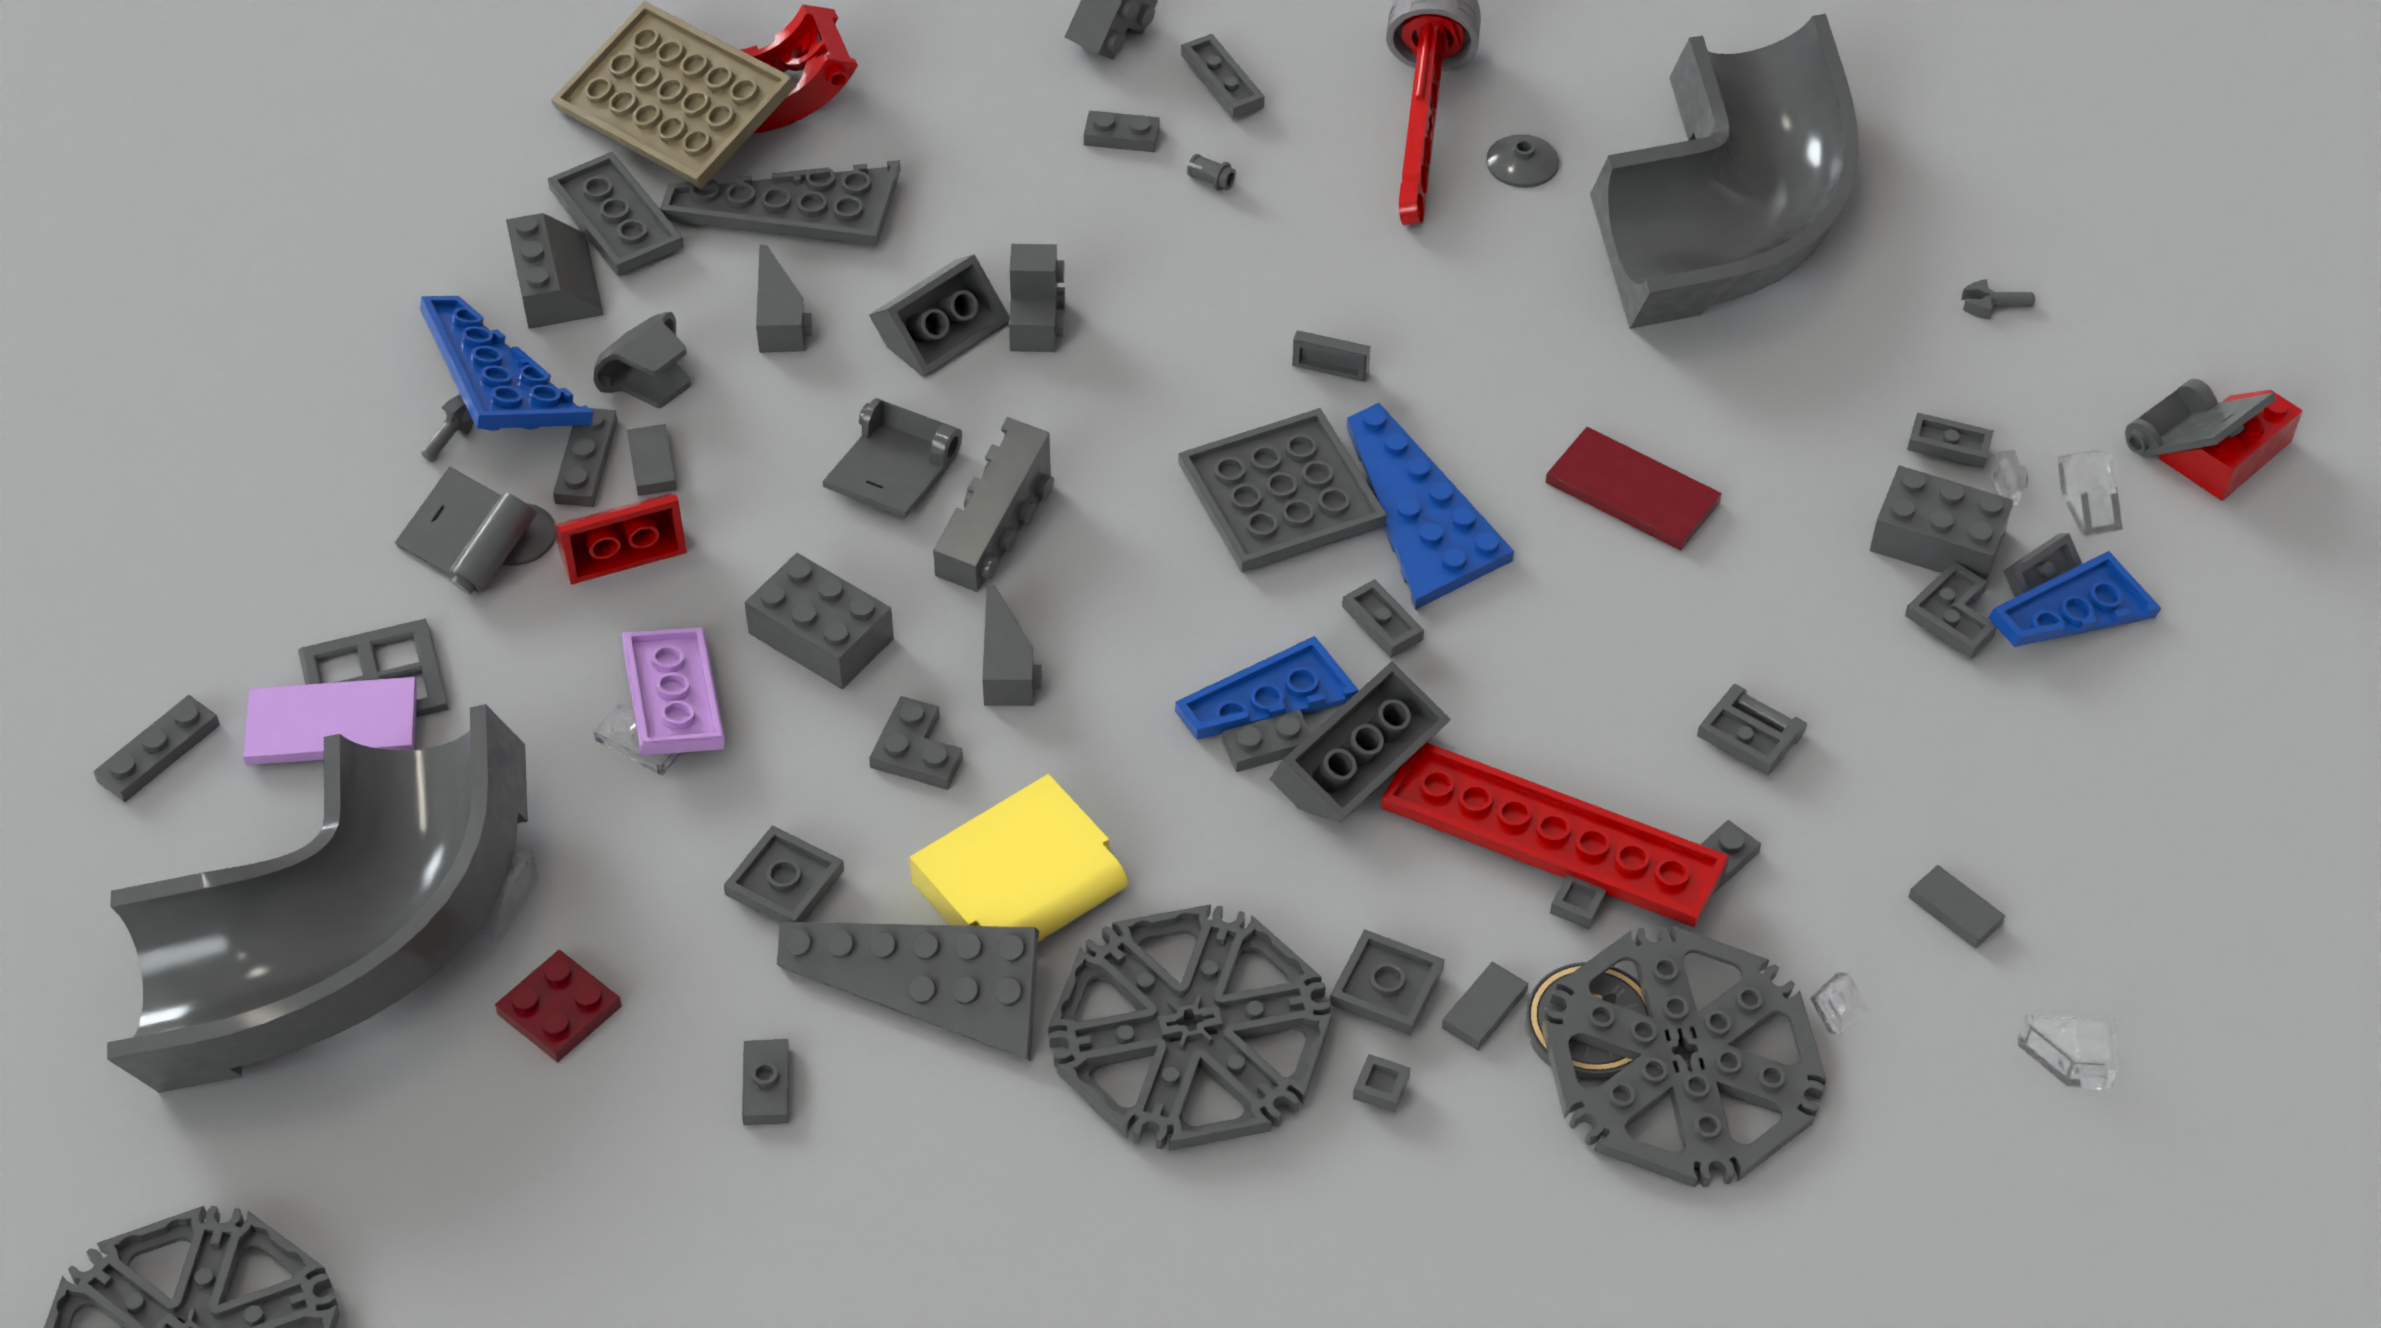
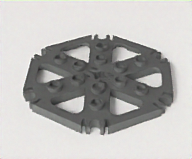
(1161, 1031)
(1658, 1072)
(203, 1279)

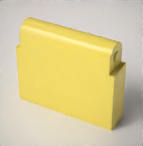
(1020, 864)

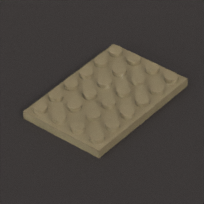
(673, 94)

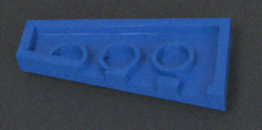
(2075, 602)
(1289, 681)

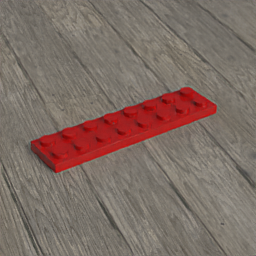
(1556, 833)

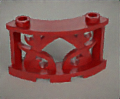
(804, 47)

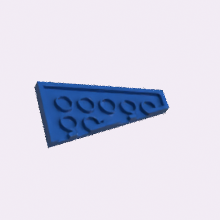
(496, 381)
(1428, 520)

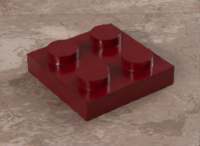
(558, 1005)

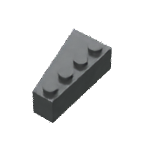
(996, 506)

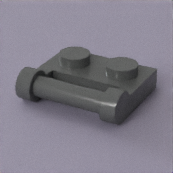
(1746, 736)

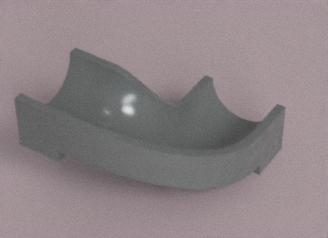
(1748, 189)
(335, 931)

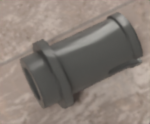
(1212, 172)

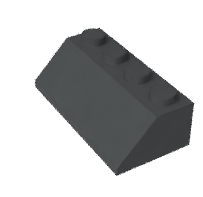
(1359, 746)

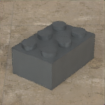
(1940, 522)
(819, 620)

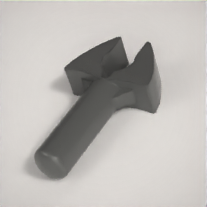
(1982, 300)
(457, 419)

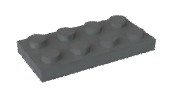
(615, 213)

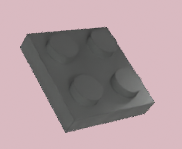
(783, 877)
(1387, 982)

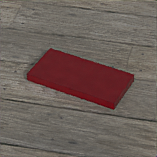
(1633, 488)

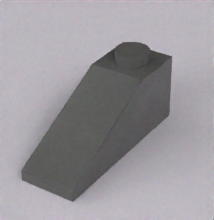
(780, 308)
(1007, 657)

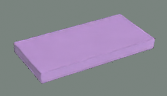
(672, 691)
(293, 720)

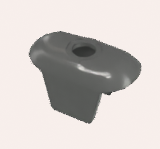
(645, 362)

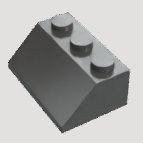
(553, 270)
(941, 315)

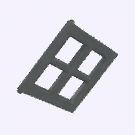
(365, 644)

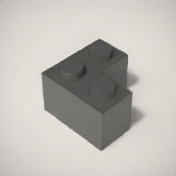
(1103, 23)
(1035, 297)

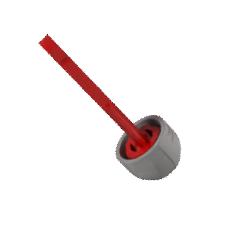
(1431, 39)

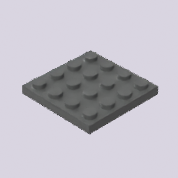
(1281, 489)

